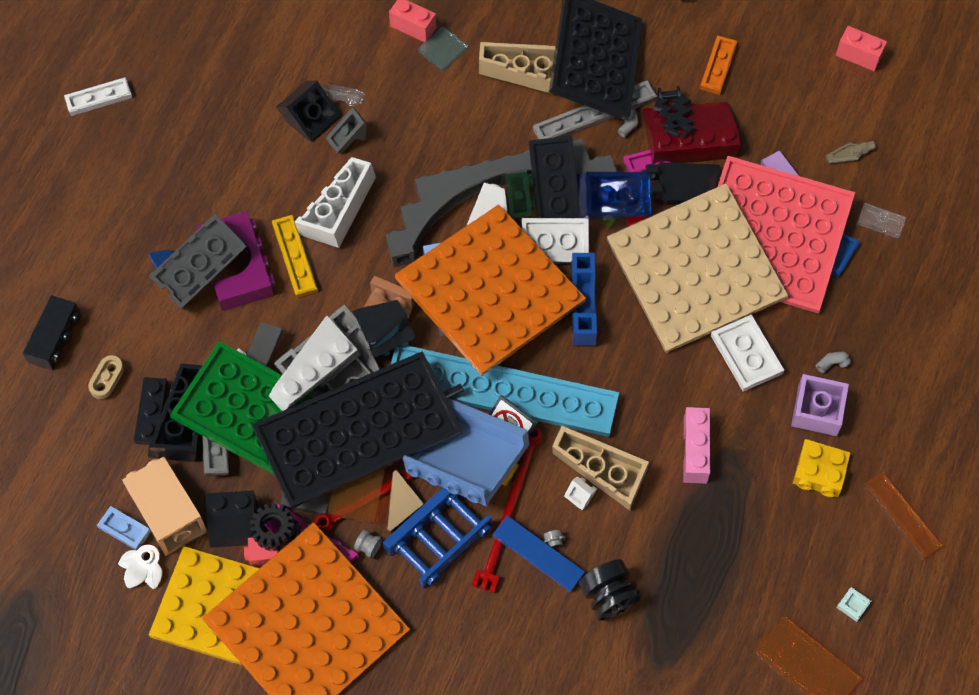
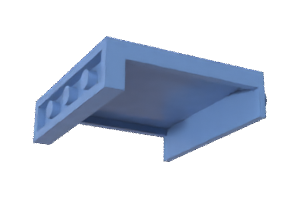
(476, 459)

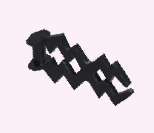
(679, 117)

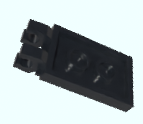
(681, 180)

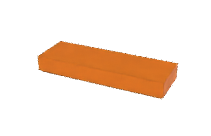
(718, 65)

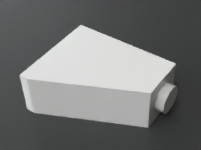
(489, 197)

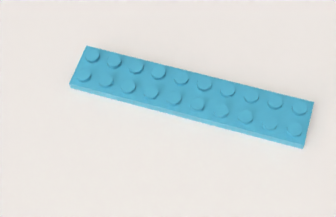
(537, 395)

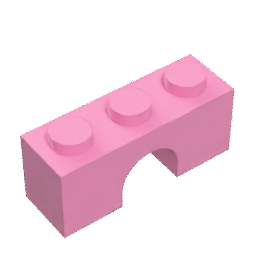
(697, 445)

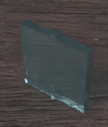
(442, 48)

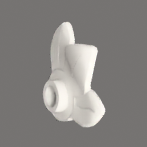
(140, 570)

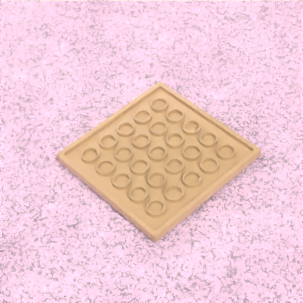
(696, 268)

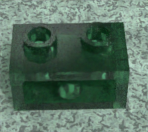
(518, 193)

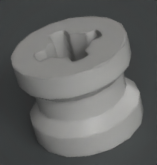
(367, 543)

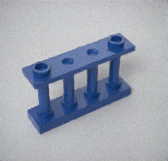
(415, 527)

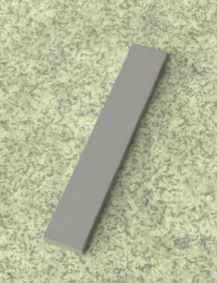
(586, 117)

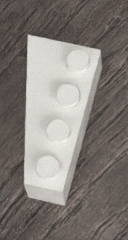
(338, 205)
(315, 362)

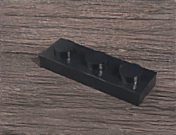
(150, 409)

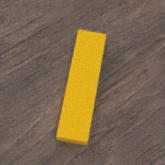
(294, 256)

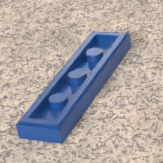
(538, 553)

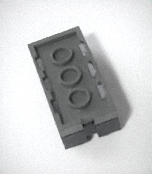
(198, 261)

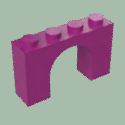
(254, 281)

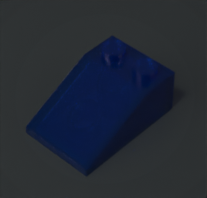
(614, 195)

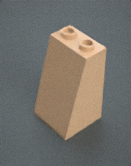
(164, 505)

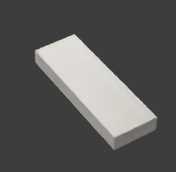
(98, 96)

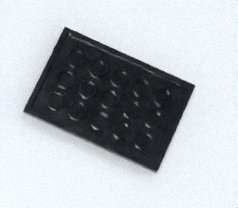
(596, 56)

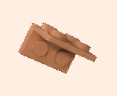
(385, 291)

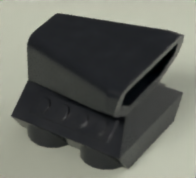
(384, 327)

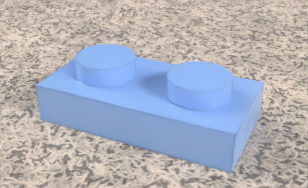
(124, 528)

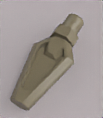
(849, 152)

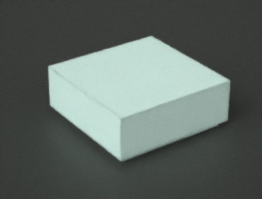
(853, 604)

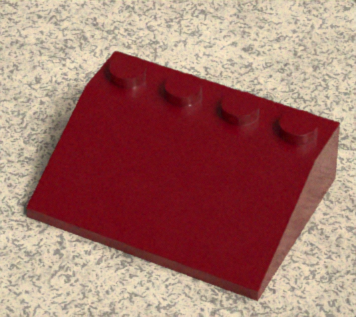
(713, 139)

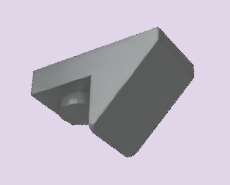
(347, 130)

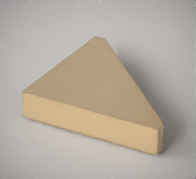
(402, 501)

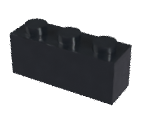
(52, 333)

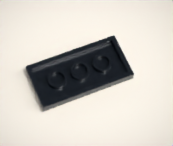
(554, 177)

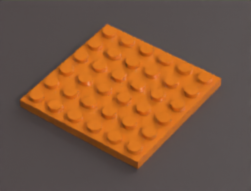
(490, 289)
(306, 620)

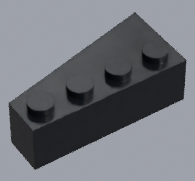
(171, 437)

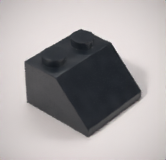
(308, 109)
(229, 517)

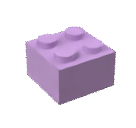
(820, 405)

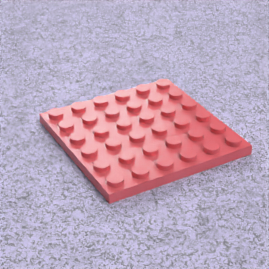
(795, 224)

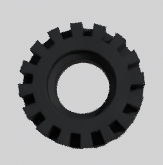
(269, 514)

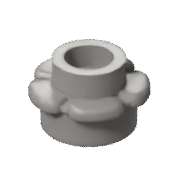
(554, 538)

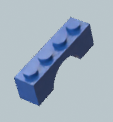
(584, 317)

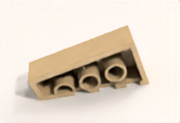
(518, 63)
(603, 465)

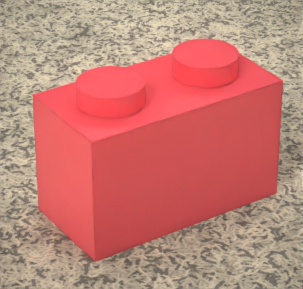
(412, 20)
(861, 48)

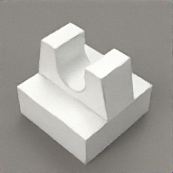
(580, 493)

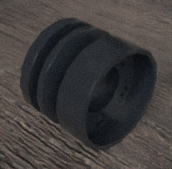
(610, 590)

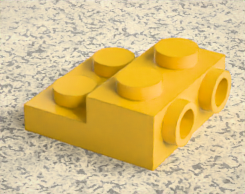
(821, 468)

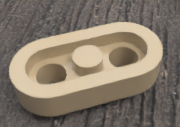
(104, 378)

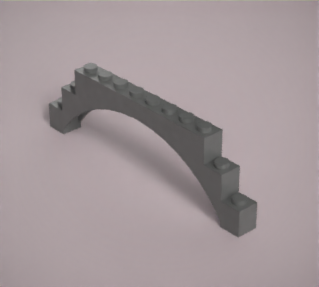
(449, 188)

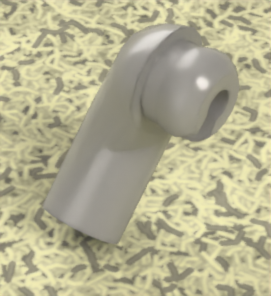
(629, 125)
(833, 358)

